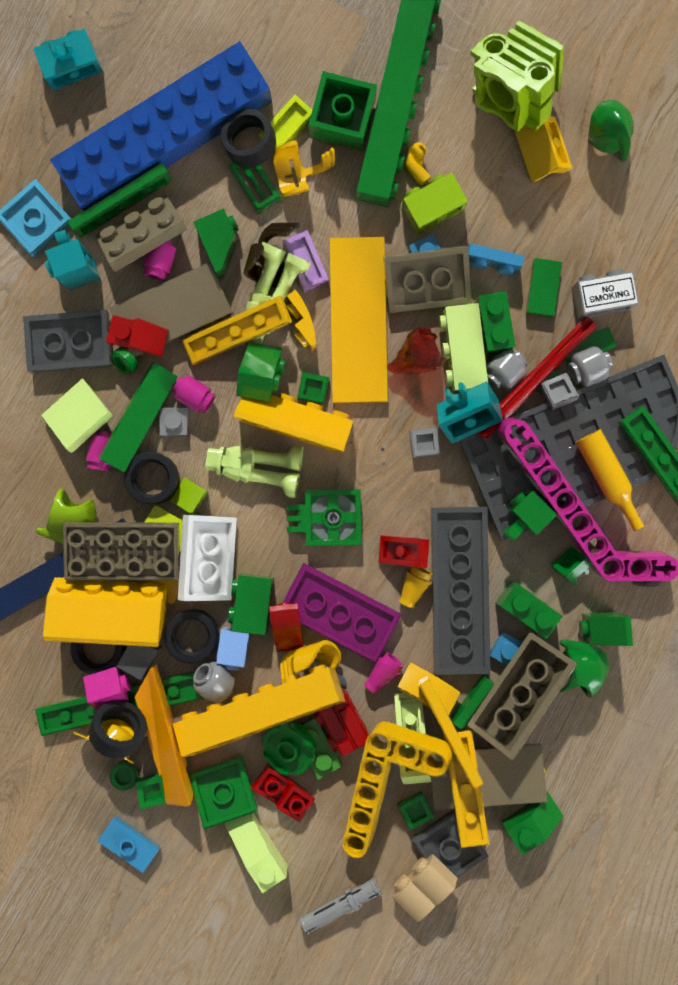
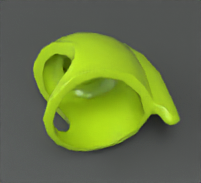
(64, 511)

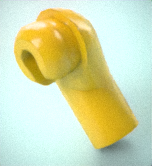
(414, 163)

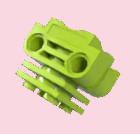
(518, 75)

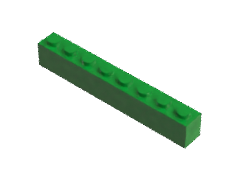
(396, 101)

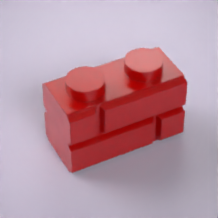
(344, 726)

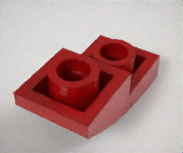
(286, 627)
(284, 792)

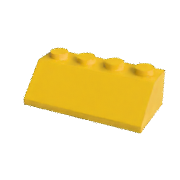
(297, 421)
(105, 612)

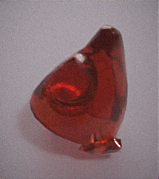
(417, 354)

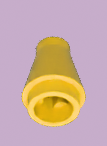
(415, 584)

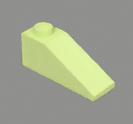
(411, 716)
(257, 851)

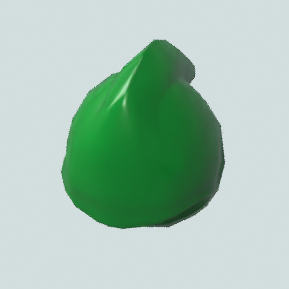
(611, 128)
(591, 667)

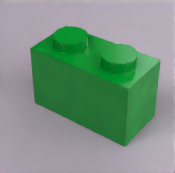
(496, 323)
(260, 372)
(251, 603)
(529, 609)

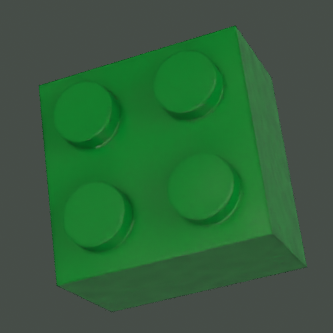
(342, 111)

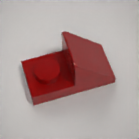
(137, 335)
(404, 551)

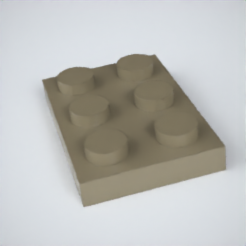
(140, 232)
(427, 279)

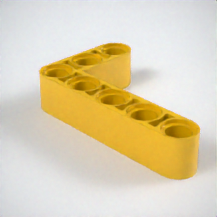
(377, 778)

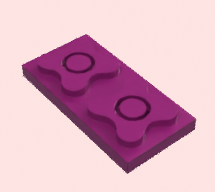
(342, 613)

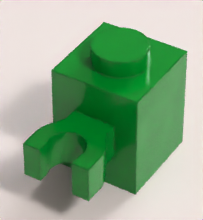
(530, 513)

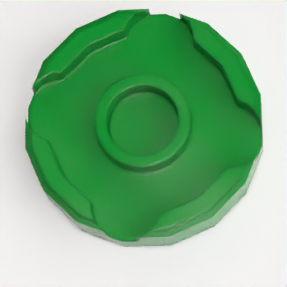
(289, 749)

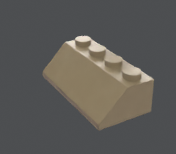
(522, 695)

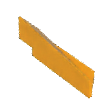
(162, 740)

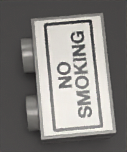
(605, 294)

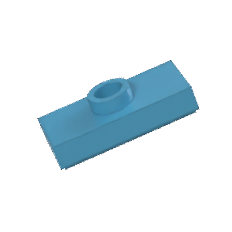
(129, 844)

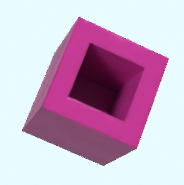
(106, 687)

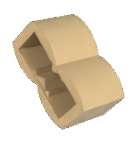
(424, 887)

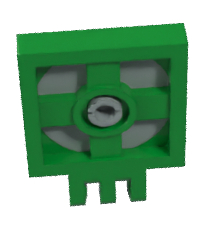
(329, 517)

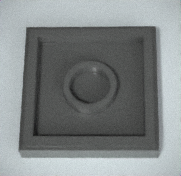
(443, 841)

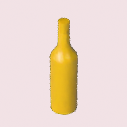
(609, 474)

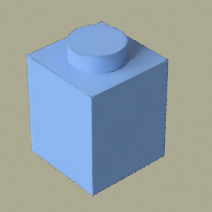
(233, 649)

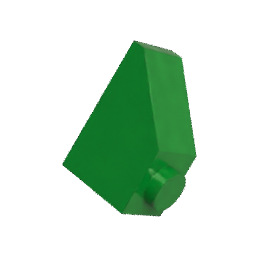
(218, 238)
(606, 628)
(532, 824)

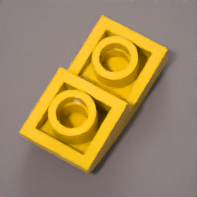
(304, 328)
(410, 685)

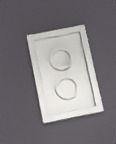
(206, 558)

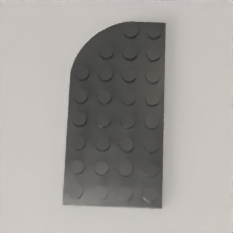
(597, 408)

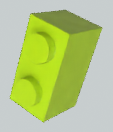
(434, 202)

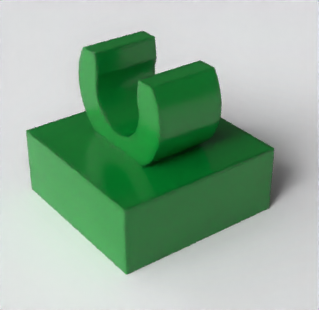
(571, 565)

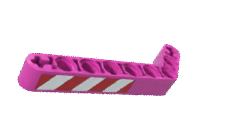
(574, 507)

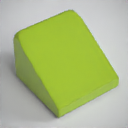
(189, 496)

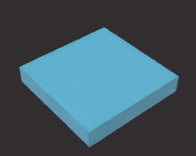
(34, 218)

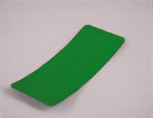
(601, 339)

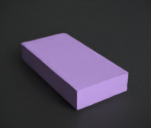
(303, 247)

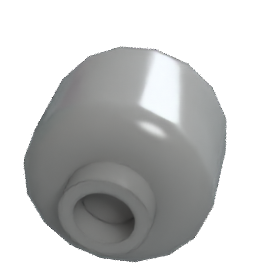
(590, 366)
(506, 369)
(213, 682)

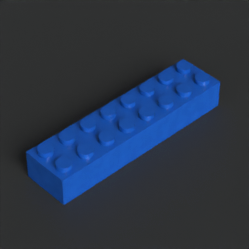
(163, 126)

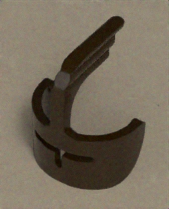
(255, 255)

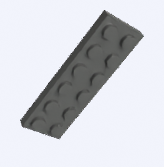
(460, 590)

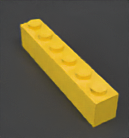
(258, 712)

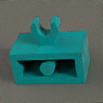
(68, 59)
(71, 262)
(468, 411)

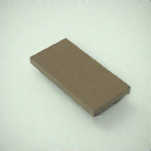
(179, 304)
(121, 551)
(503, 779)

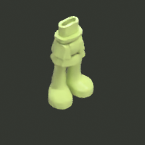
(273, 260)
(239, 464)

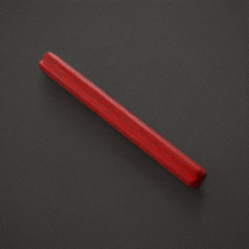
(542, 371)

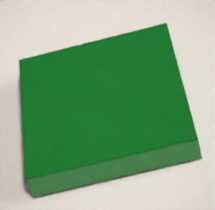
(223, 792)

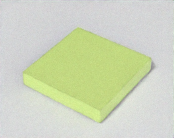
(77, 415)

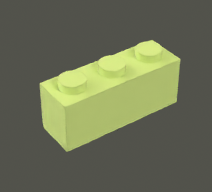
(463, 346)

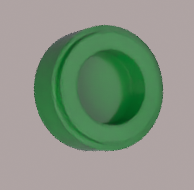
(124, 360)
(124, 775)

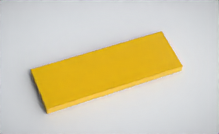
(358, 320)

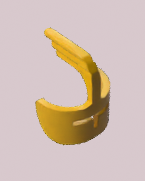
(290, 152)
(300, 659)

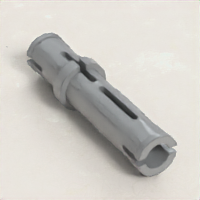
(349, 901)

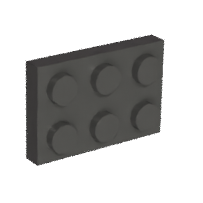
(67, 341)

